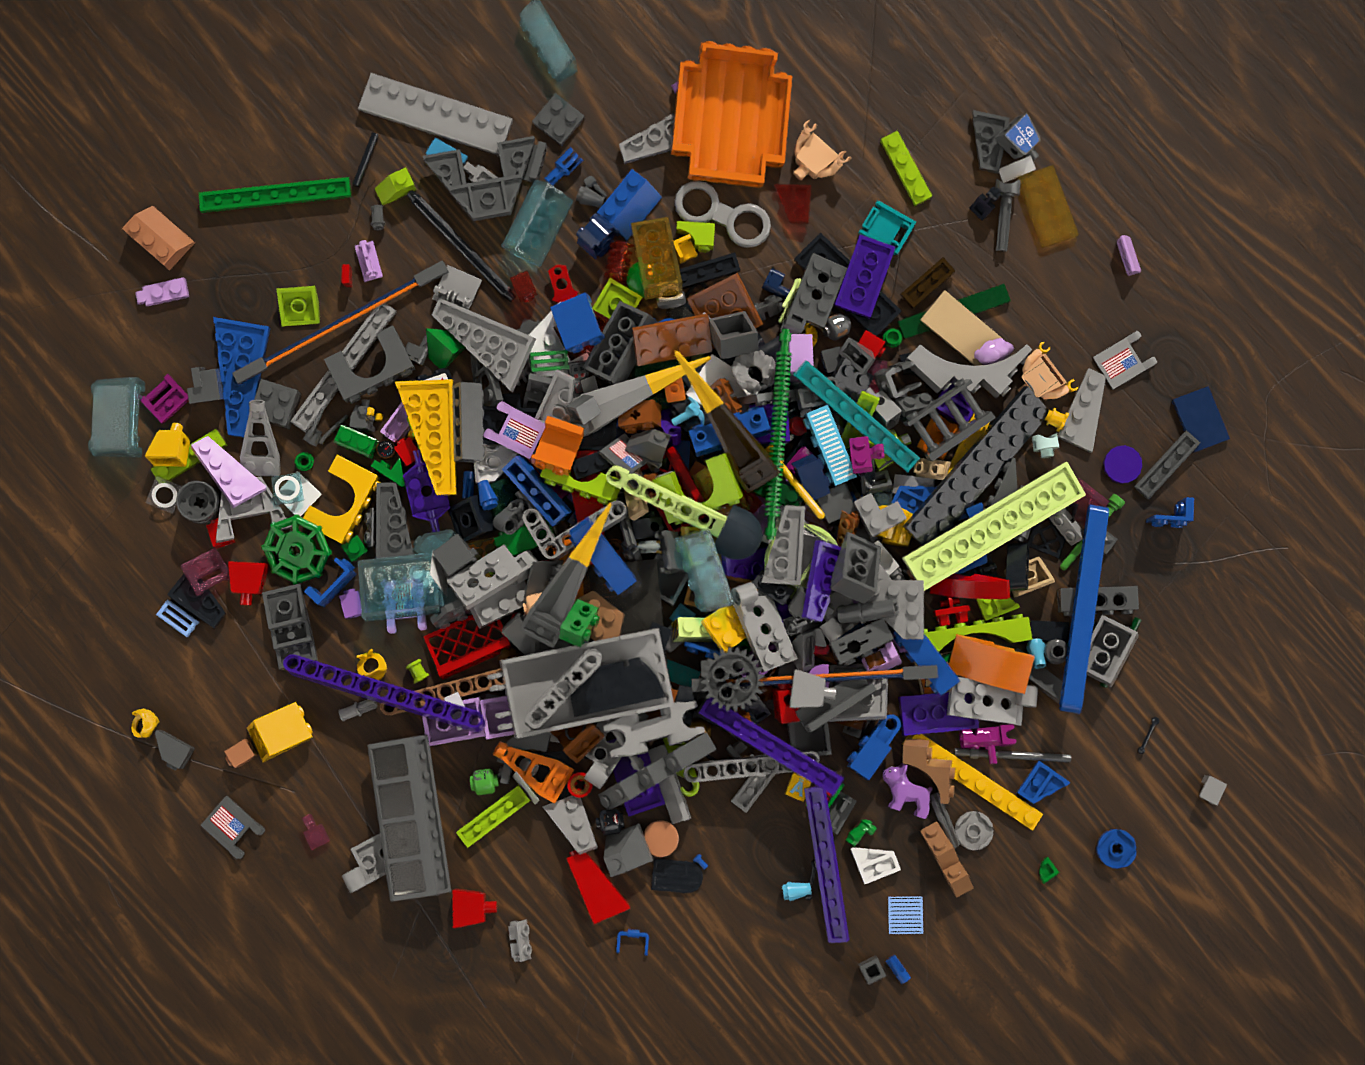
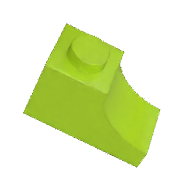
(701, 234)

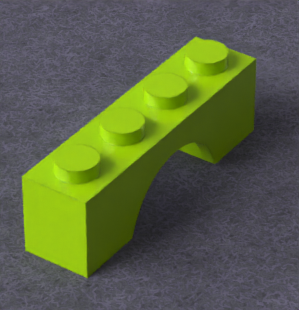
(596, 488)

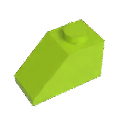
(395, 186)

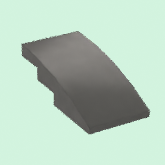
(289, 624)

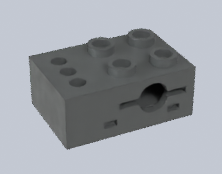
(860, 642)

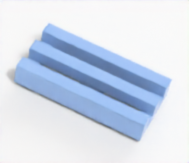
(190, 627)

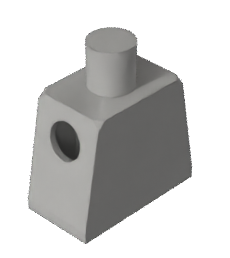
(886, 412)
(809, 690)

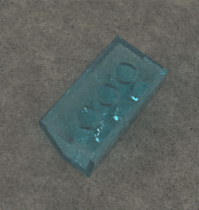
(548, 41)
(537, 223)
(704, 570)

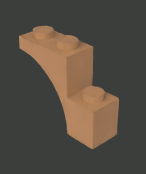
(919, 754)
(947, 859)

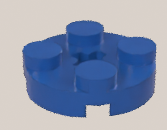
(1113, 837)

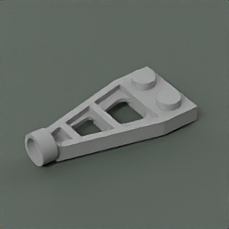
(260, 464)

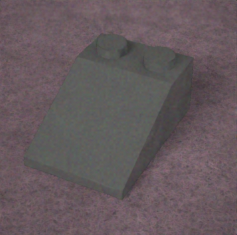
(857, 569)

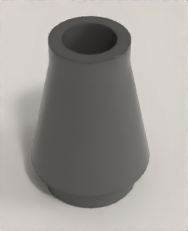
(589, 197)

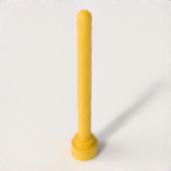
(800, 490)

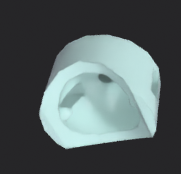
(1045, 445)

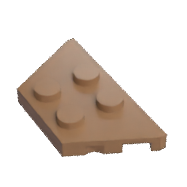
(610, 617)

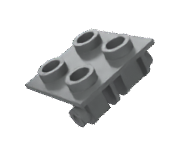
(541, 575)

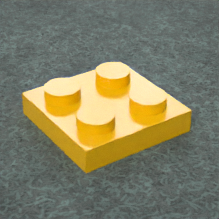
(724, 627)

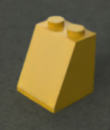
(279, 731)

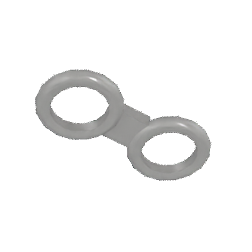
(723, 214)

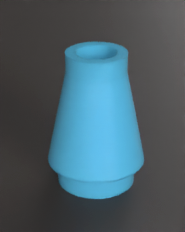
(1036, 648)
(796, 890)

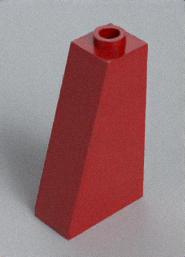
(597, 890)

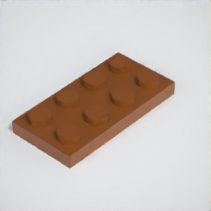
(660, 340)

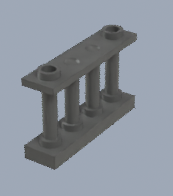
(965, 428)

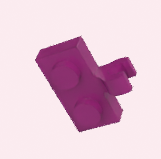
(862, 454)

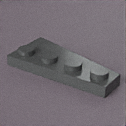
(391, 525)

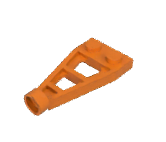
(554, 781)

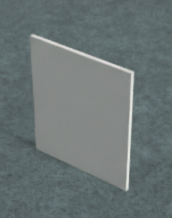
(714, 370)

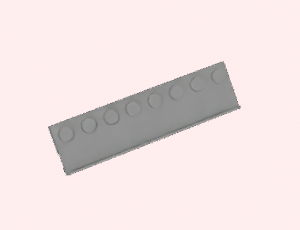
(434, 114)

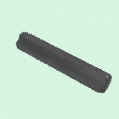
(944, 819)

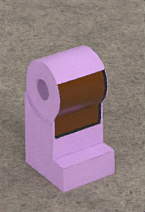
(882, 659)

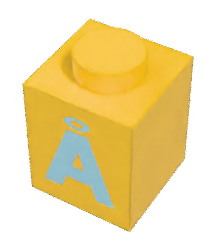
(796, 787)

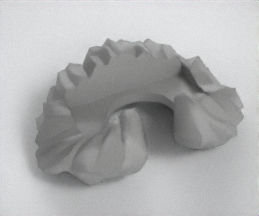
(755, 359)

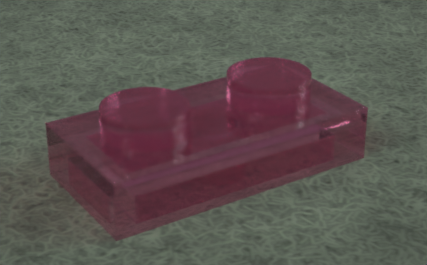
(1092, 495)

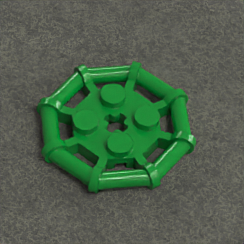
(305, 544)

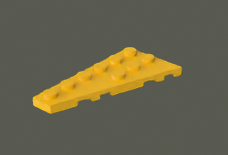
(431, 418)

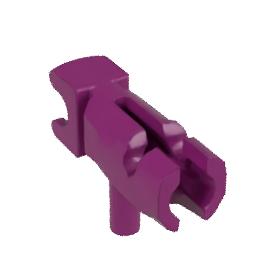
(987, 738)

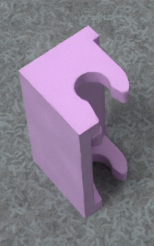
(397, 425)

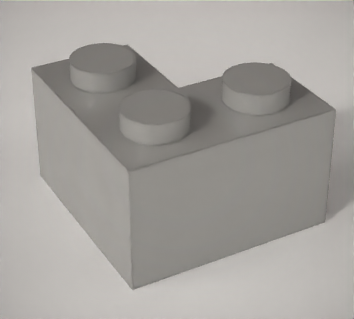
(877, 520)

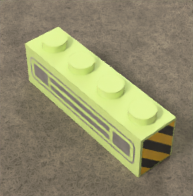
(690, 630)

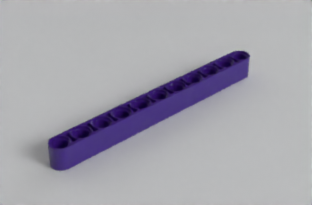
(390, 699)

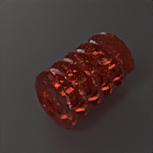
(617, 261)

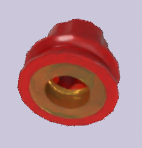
(573, 781)

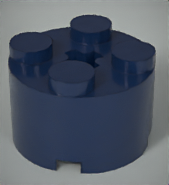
(597, 236)

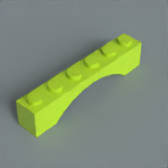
(1012, 630)

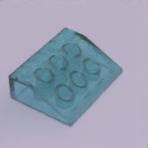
(398, 587)

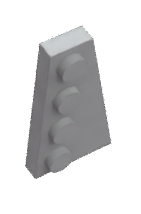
(1084, 412)
(786, 553)

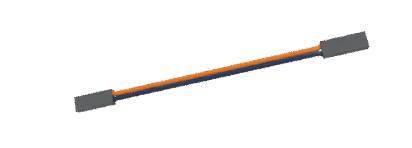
(259, 365)
(913, 672)

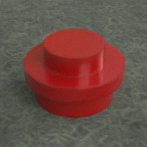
(797, 426)

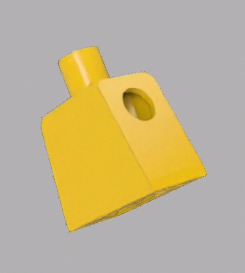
(169, 447)

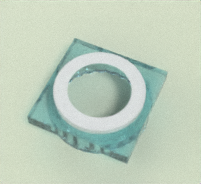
(296, 497)

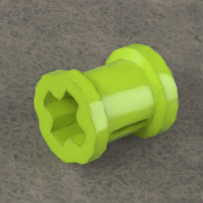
(417, 671)

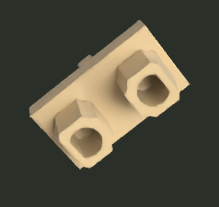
(933, 470)

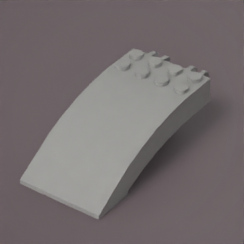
(532, 675)

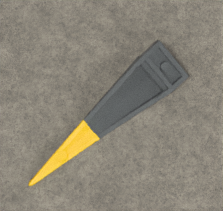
(557, 599)

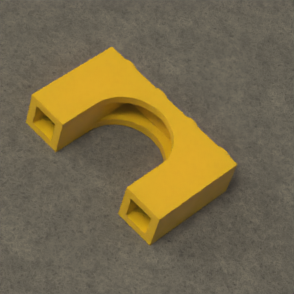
(363, 484)

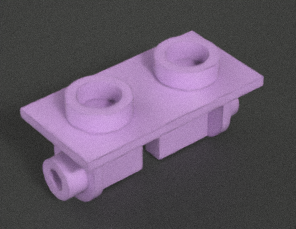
(368, 260)

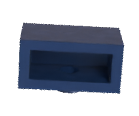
(811, 477)

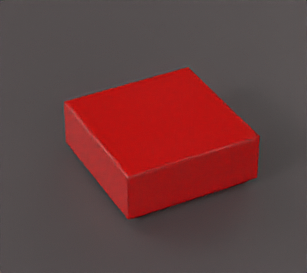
(346, 275)

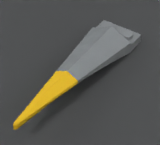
(625, 395)

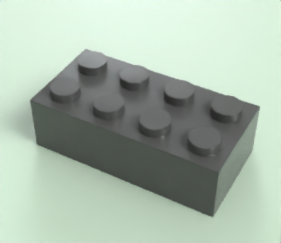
(615, 355)

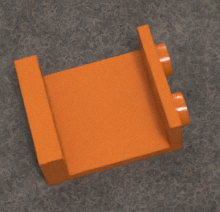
(558, 446)

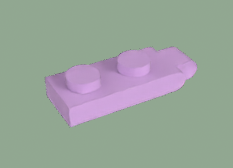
(163, 292)

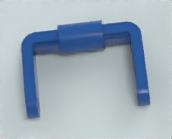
(634, 934)

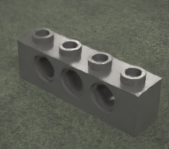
(1127, 594)

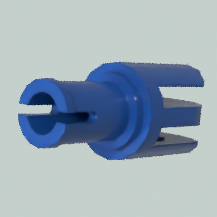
(561, 168)

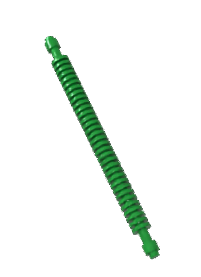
(785, 338)

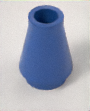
(487, 497)

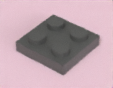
(558, 119)

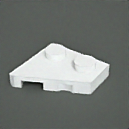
(875, 863)

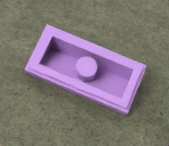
(1128, 255)

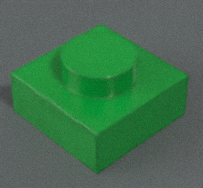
(355, 548)

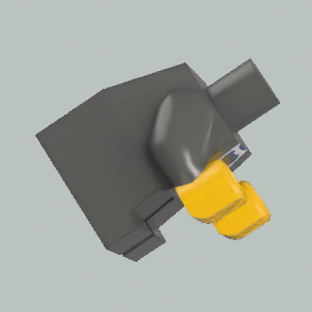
(363, 417)

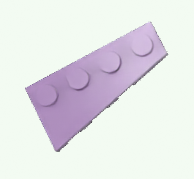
(229, 475)

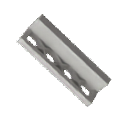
(671, 790)

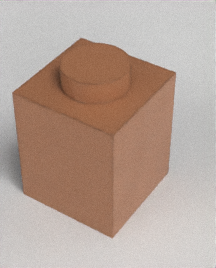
(240, 753)

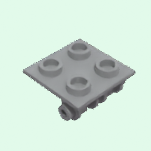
(457, 288)

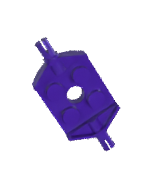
(422, 506)

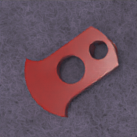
(561, 295)

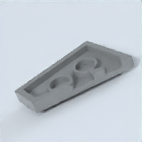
(573, 822)

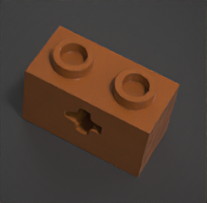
(641, 417)

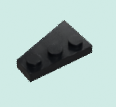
(203, 606)

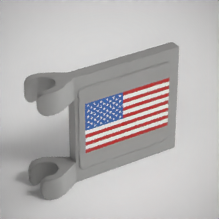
(1121, 362)

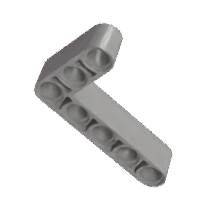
(558, 541)

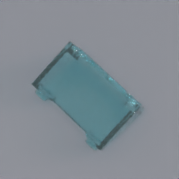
(116, 417)

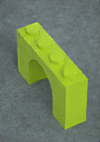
(725, 488)

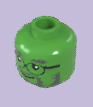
(484, 781)

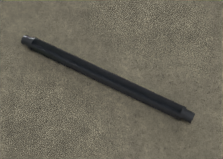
(461, 246)

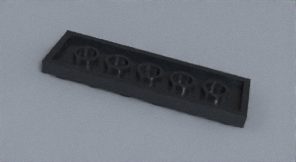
(884, 310)

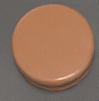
(661, 838)

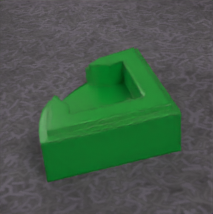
(1047, 870)

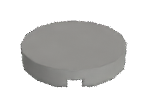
(974, 830)

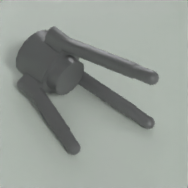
(314, 436)

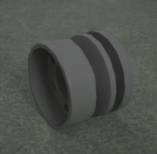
(188, 499)

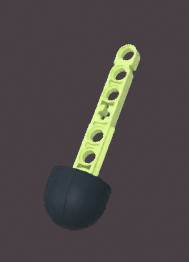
(736, 535)

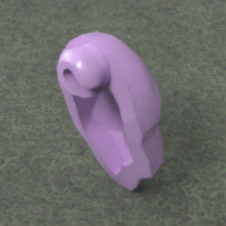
(993, 351)

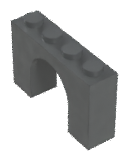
(397, 365)

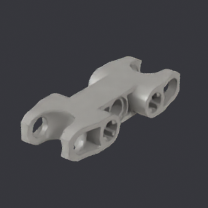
(545, 709)
(639, 732)

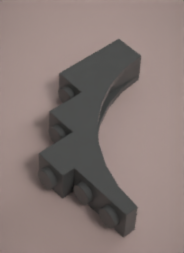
(657, 772)

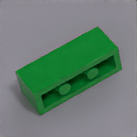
(521, 539)

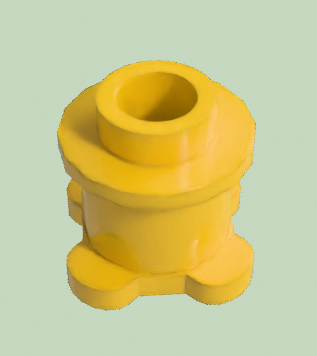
(1056, 419)

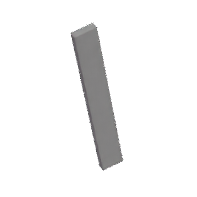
(354, 353)

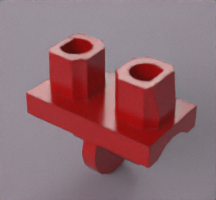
(943, 614)

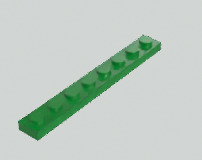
(275, 194)

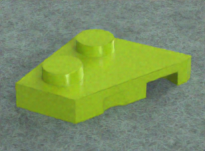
(995, 607)

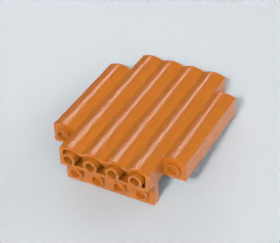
(731, 114)

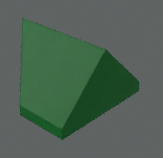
(442, 347)

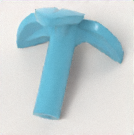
(692, 409)

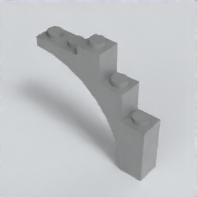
(939, 372)

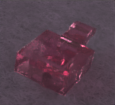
(316, 834)

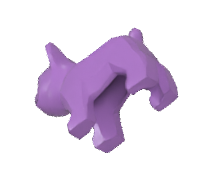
(905, 791)

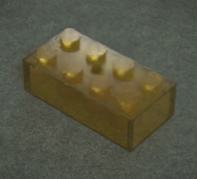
(656, 258)

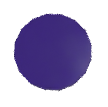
(1122, 464)

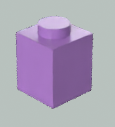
(351, 603)

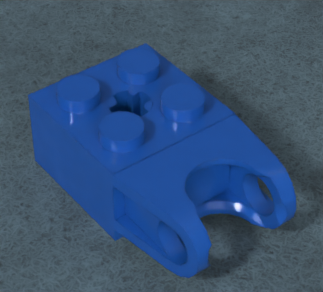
(873, 748)

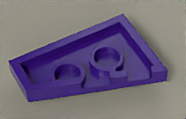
(745, 568)

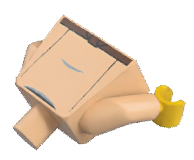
(1043, 376)

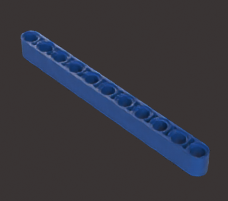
(1084, 609)

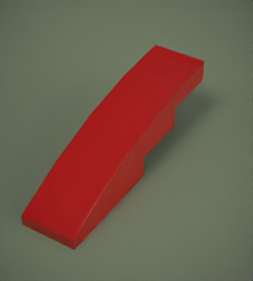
(973, 587)

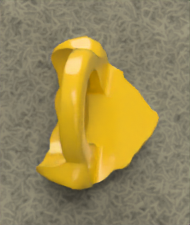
(149, 722)

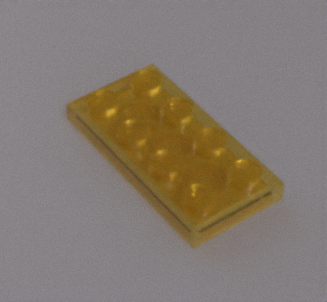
(1047, 206)

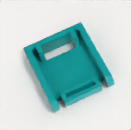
(885, 224)

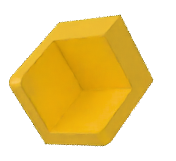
(684, 249)

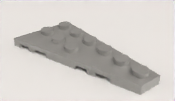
(492, 343)

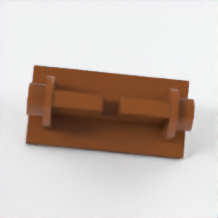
(724, 390)
(847, 523)

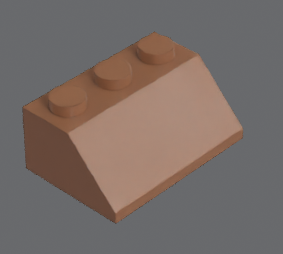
(158, 236)

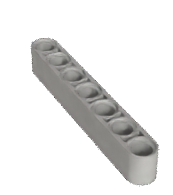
(742, 770)

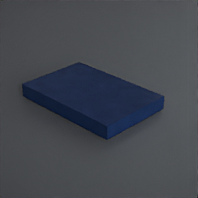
(1201, 418)

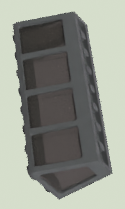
(409, 818)

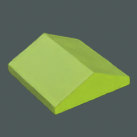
(298, 305)

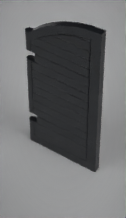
(616, 687)

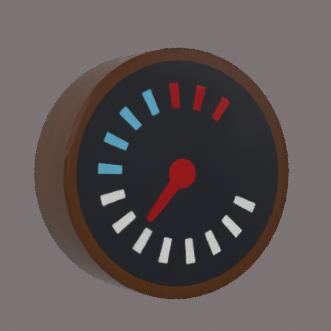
(386, 449)

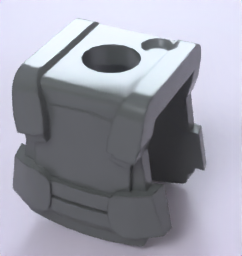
(884, 376)

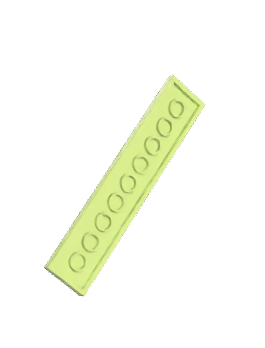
(994, 526)

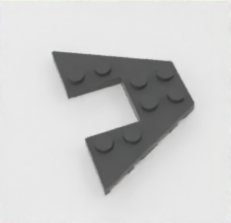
(487, 197)

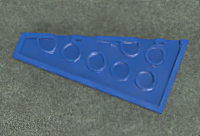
(238, 346)

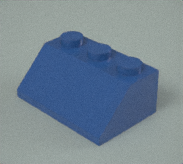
(630, 203)

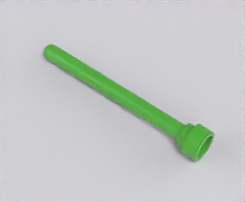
(1114, 504)

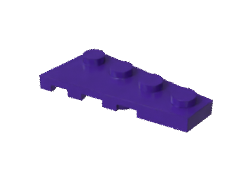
(820, 579)

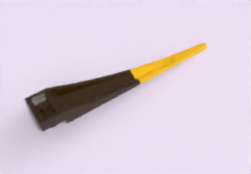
(746, 455)

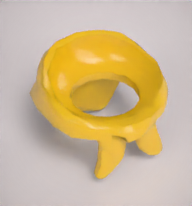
(378, 673)

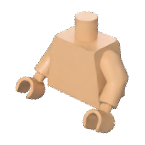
(816, 156)

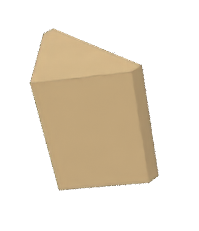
(1038, 576)

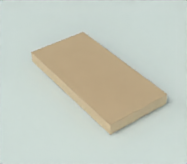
(958, 326)

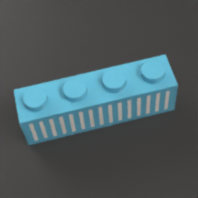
(829, 444)

